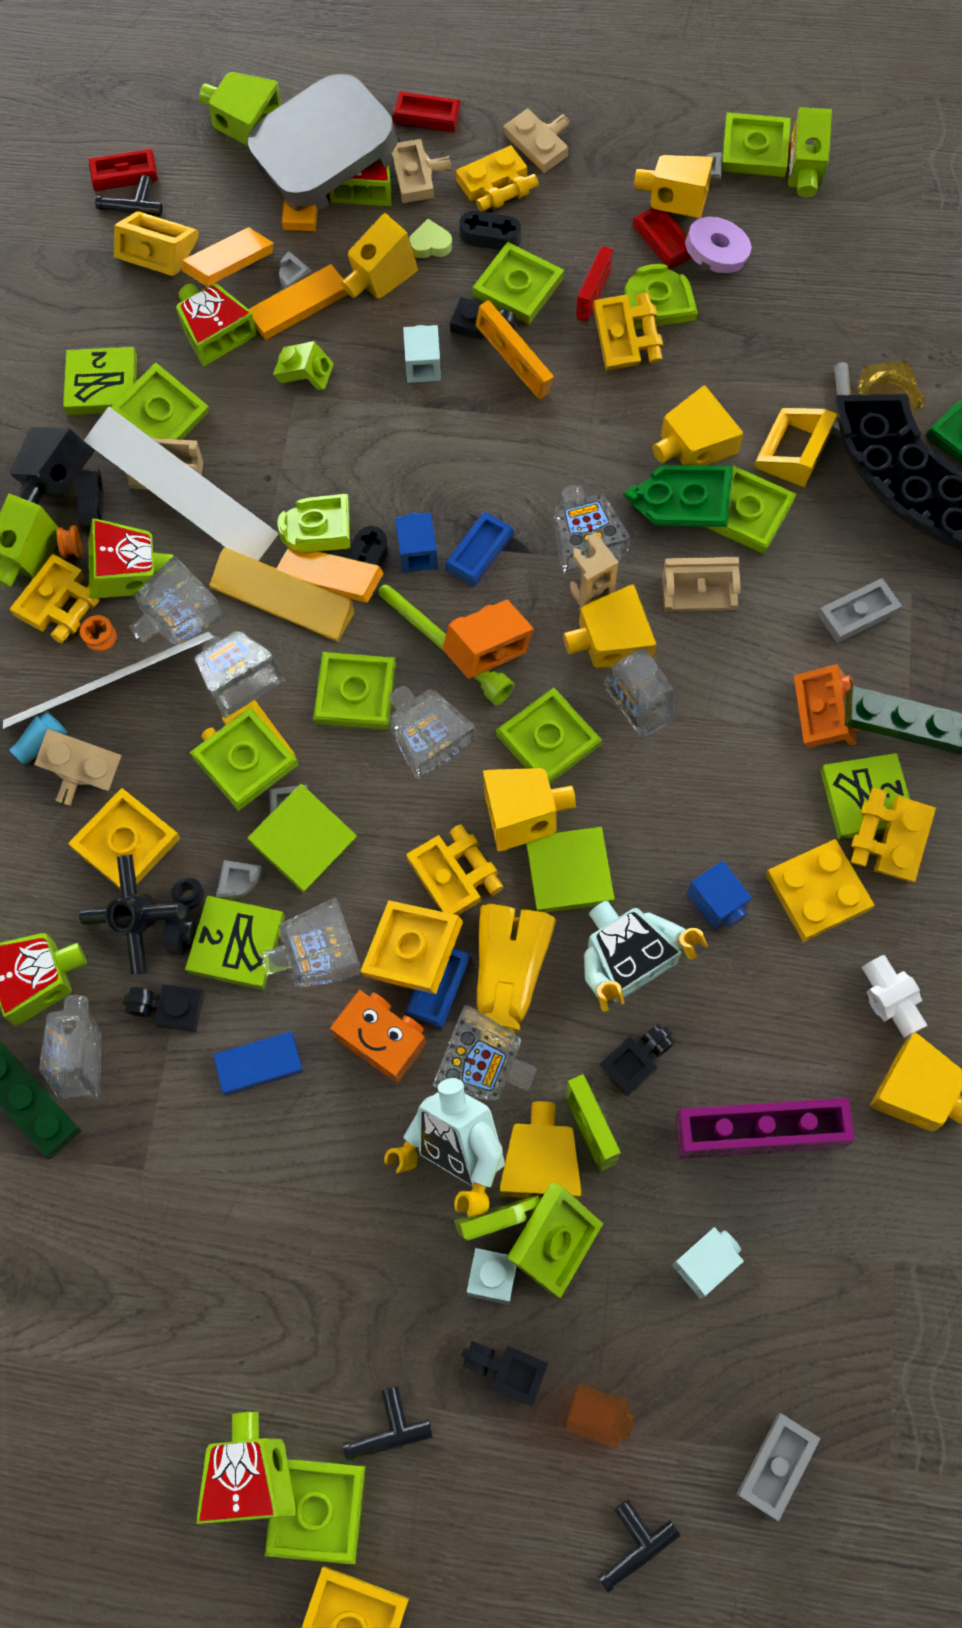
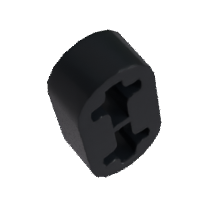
(489, 230)
(89, 498)
(365, 536)

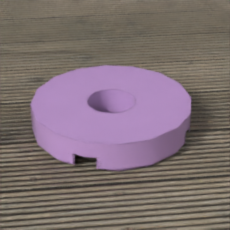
(714, 230)

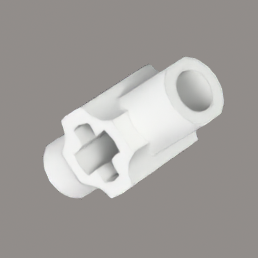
(894, 996)

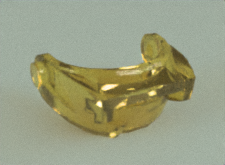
(892, 372)

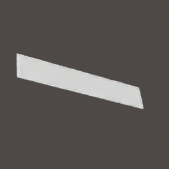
(180, 486)
(106, 679)

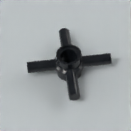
(132, 914)

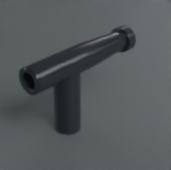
(139, 203)
(399, 1433)
(647, 1546)

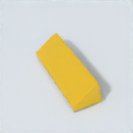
(281, 594)

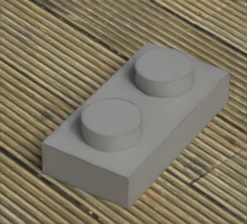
(859, 610)
(778, 1466)

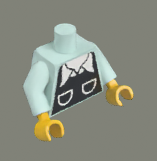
(632, 951)
(457, 1137)

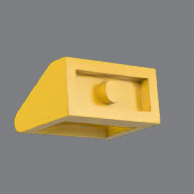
(152, 248)
(796, 469)

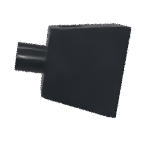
(49, 462)

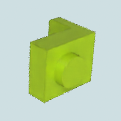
(304, 362)

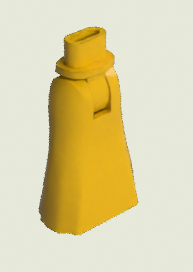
(510, 961)

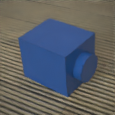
(416, 542)
(720, 896)

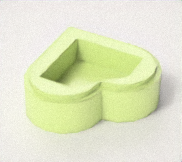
(430, 240)

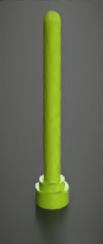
(495, 686)

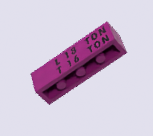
(764, 1128)

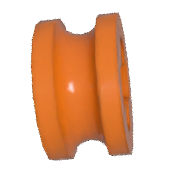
(69, 542)
(105, 640)

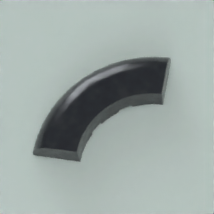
(899, 466)

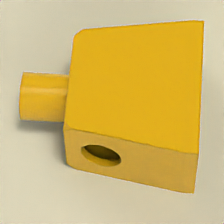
(677, 184)
(380, 259)
(698, 432)
(612, 629)
(523, 805)
(921, 1086)
(540, 1155)

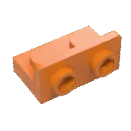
(822, 706)

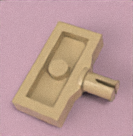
(537, 139)
(415, 170)
(76, 763)

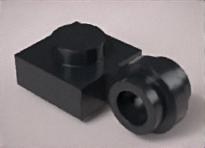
(465, 318)
(181, 931)
(176, 1008)
(630, 1065)
(516, 1374)

